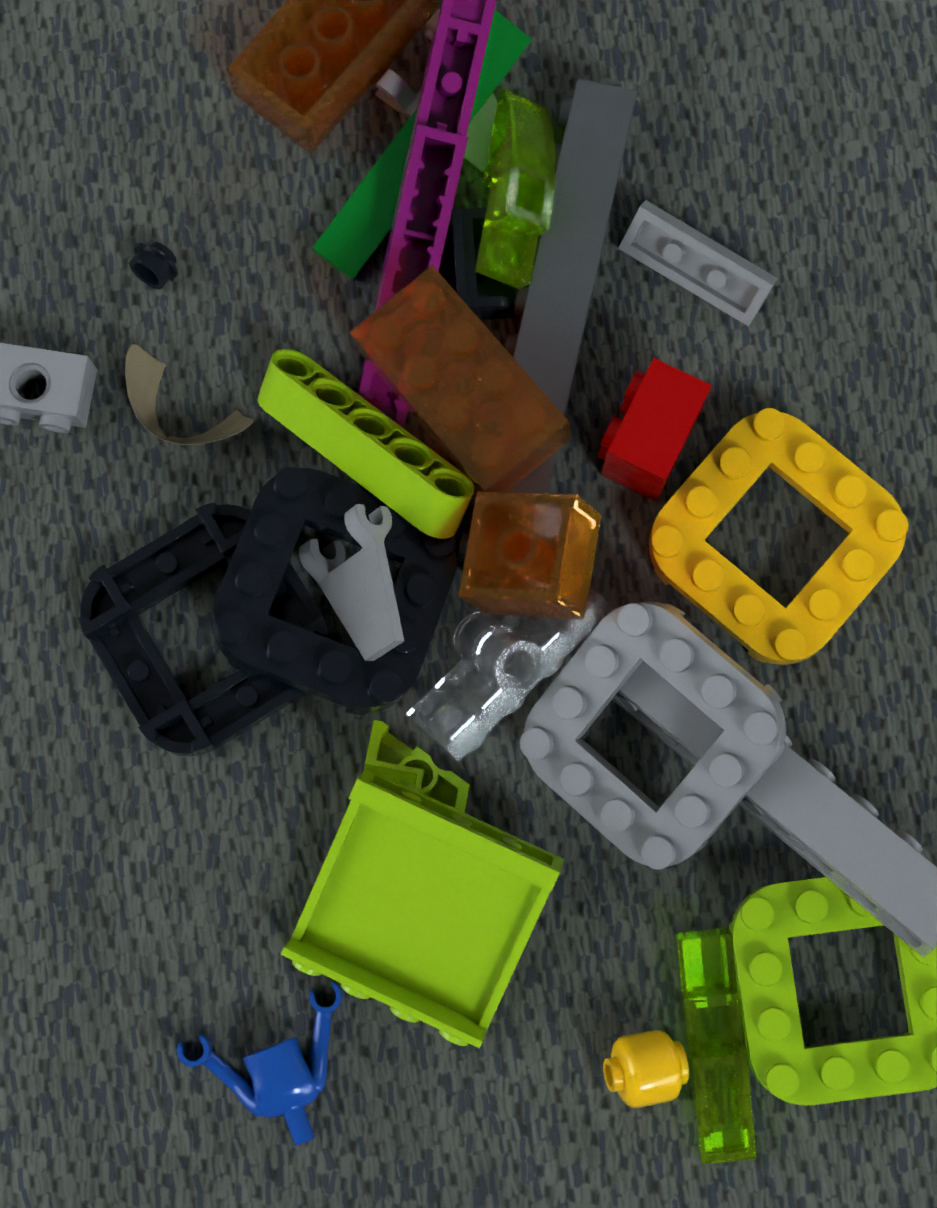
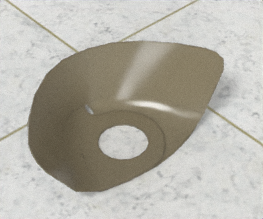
(142, 382)

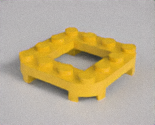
(828, 481)

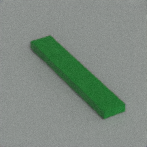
(372, 206)

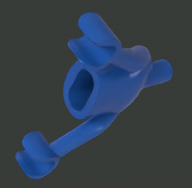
(278, 1073)

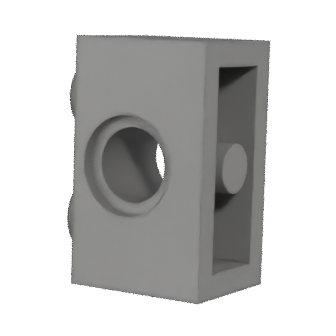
(67, 392)

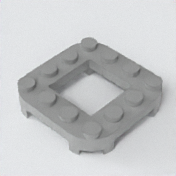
(705, 676)

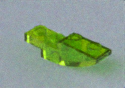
(521, 191)

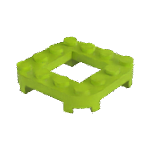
(772, 1013)

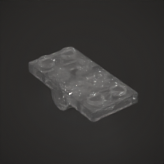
(497, 672)

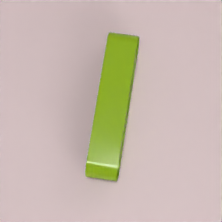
(365, 444)

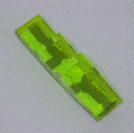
(715, 1046)

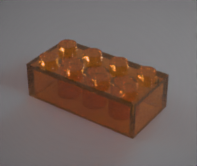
(321, 60)
(461, 384)

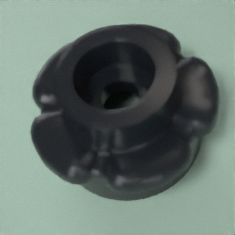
(154, 264)

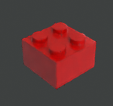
(657, 422)

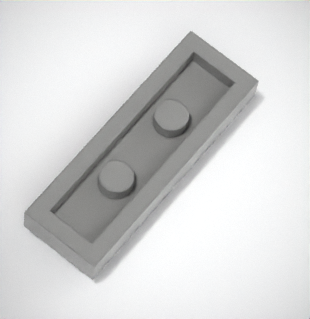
(697, 263)

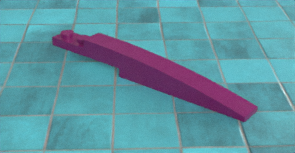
(432, 165)

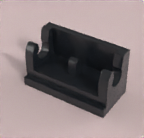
(482, 294)

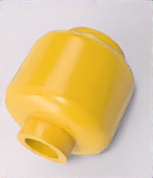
(646, 1068)

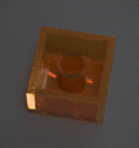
(530, 555)

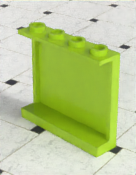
(422, 908)

